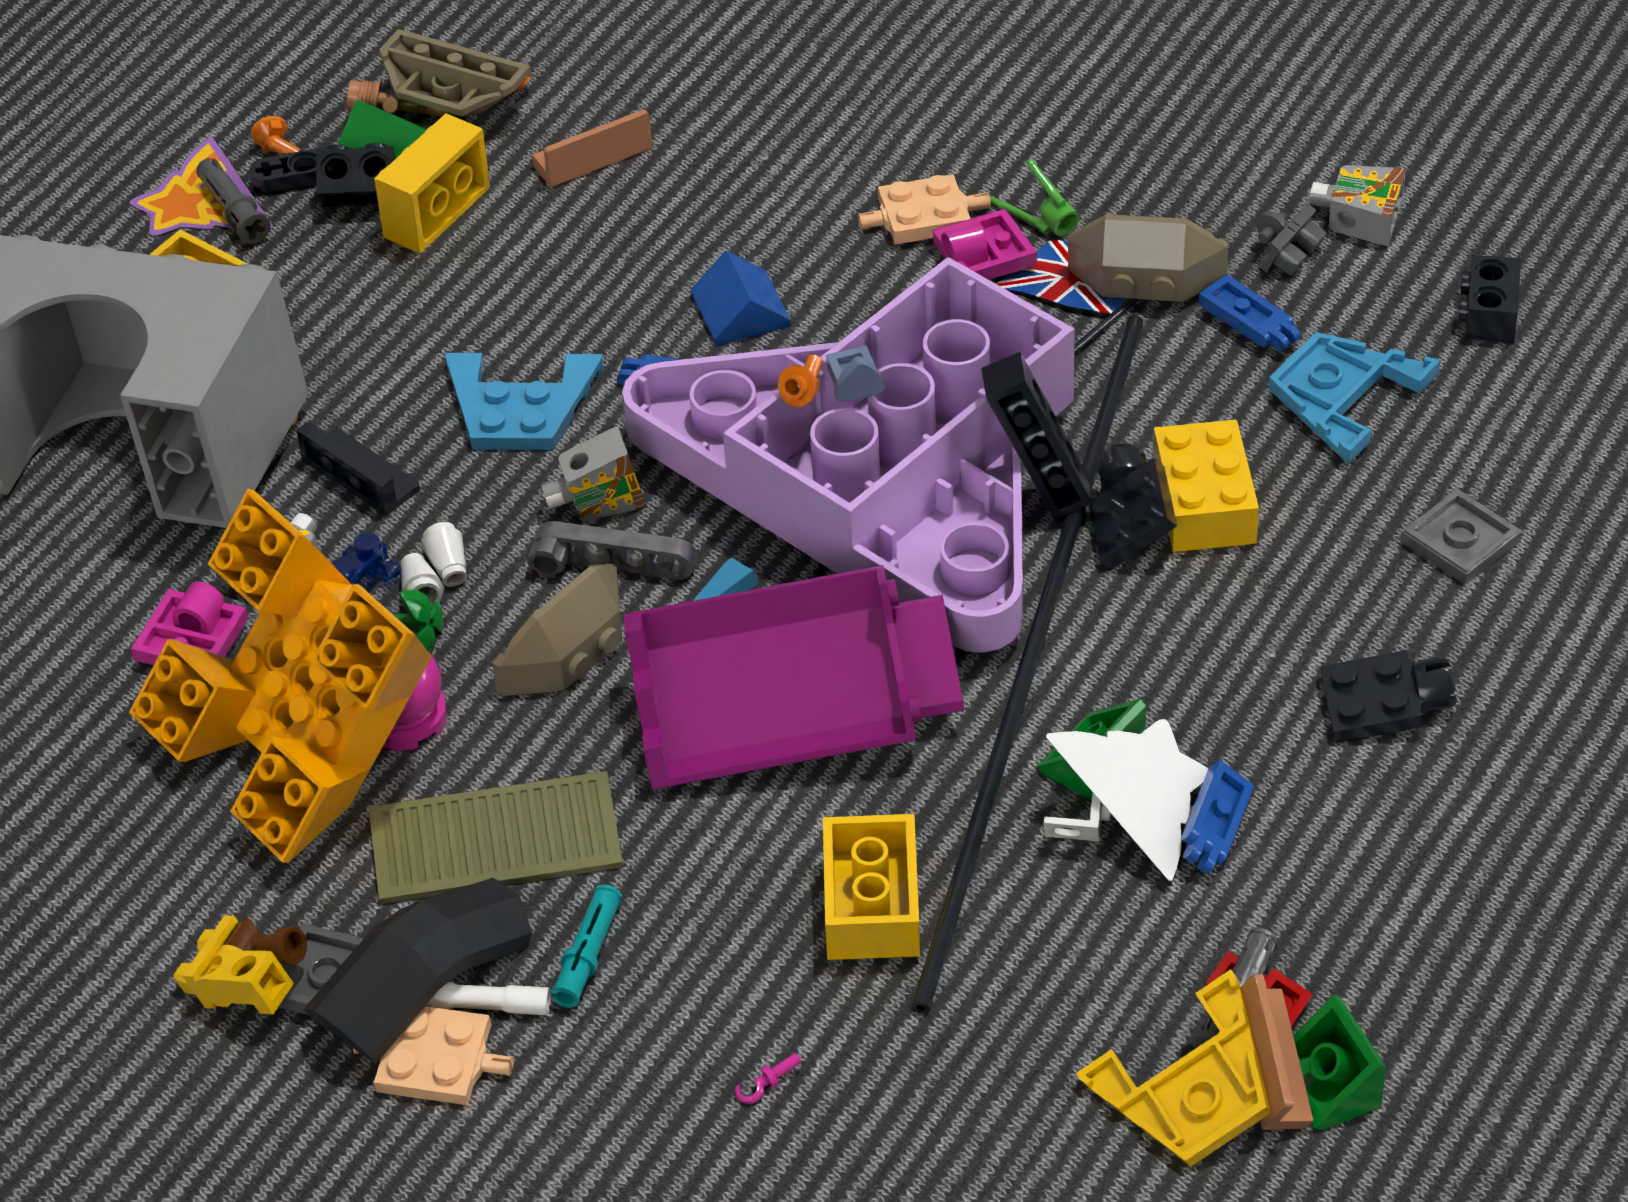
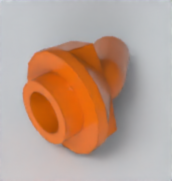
(270, 135)
(800, 383)

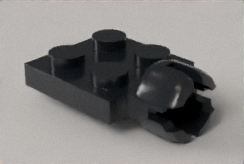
(1131, 505)
(1385, 694)

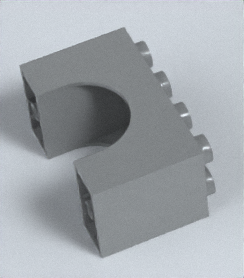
(171, 343)

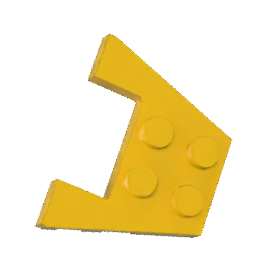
(1201, 1096)

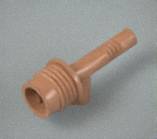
(372, 94)

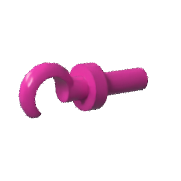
(768, 1077)

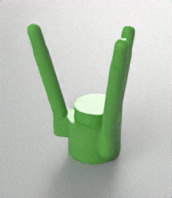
(1055, 211)

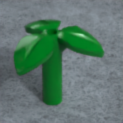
(421, 617)

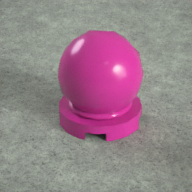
(422, 714)

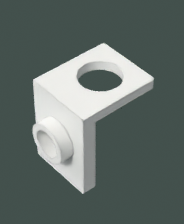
(1085, 829)

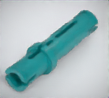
(580, 959)

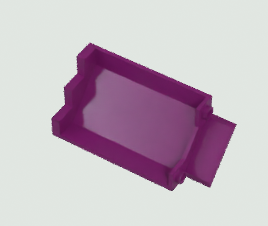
(787, 674)

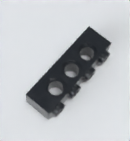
(1036, 435)

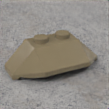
(448, 74)
(1146, 257)
(563, 636)

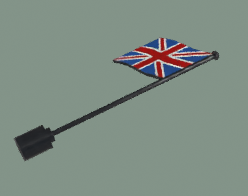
(1057, 286)

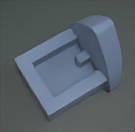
(854, 374)

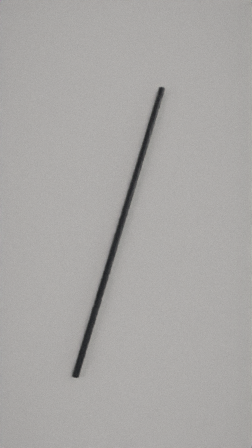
(1022, 682)

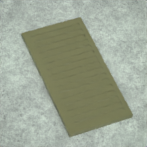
(495, 832)

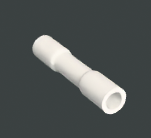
(509, 999)

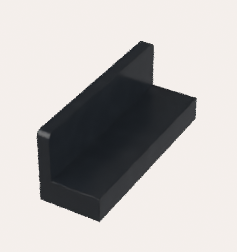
(356, 468)

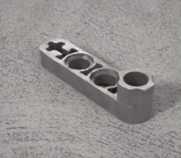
(555, 549)

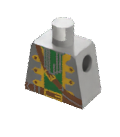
(1363, 201)
(596, 478)

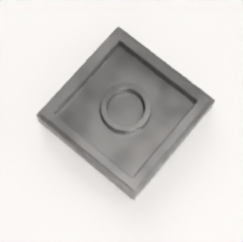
(1461, 536)

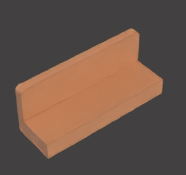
(594, 148)
(1276, 1056)

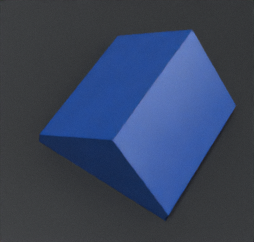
(738, 300)

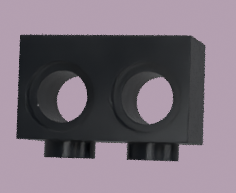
(356, 186)
(1491, 299)

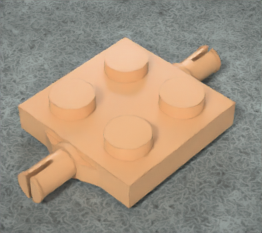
(920, 206)
(440, 1057)

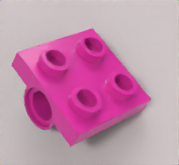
(987, 245)
(192, 618)

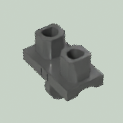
(1282, 236)

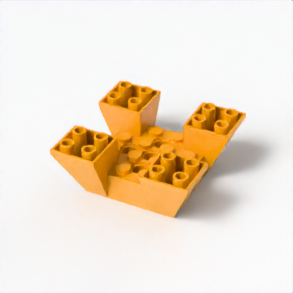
(306, 689)

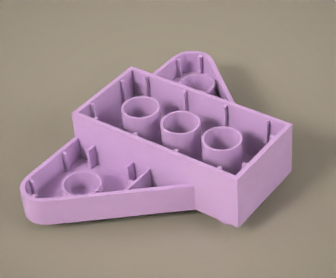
(883, 478)

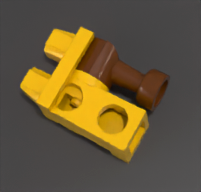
(242, 965)

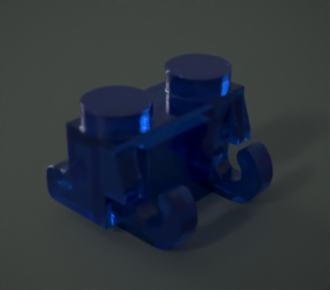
(366, 558)

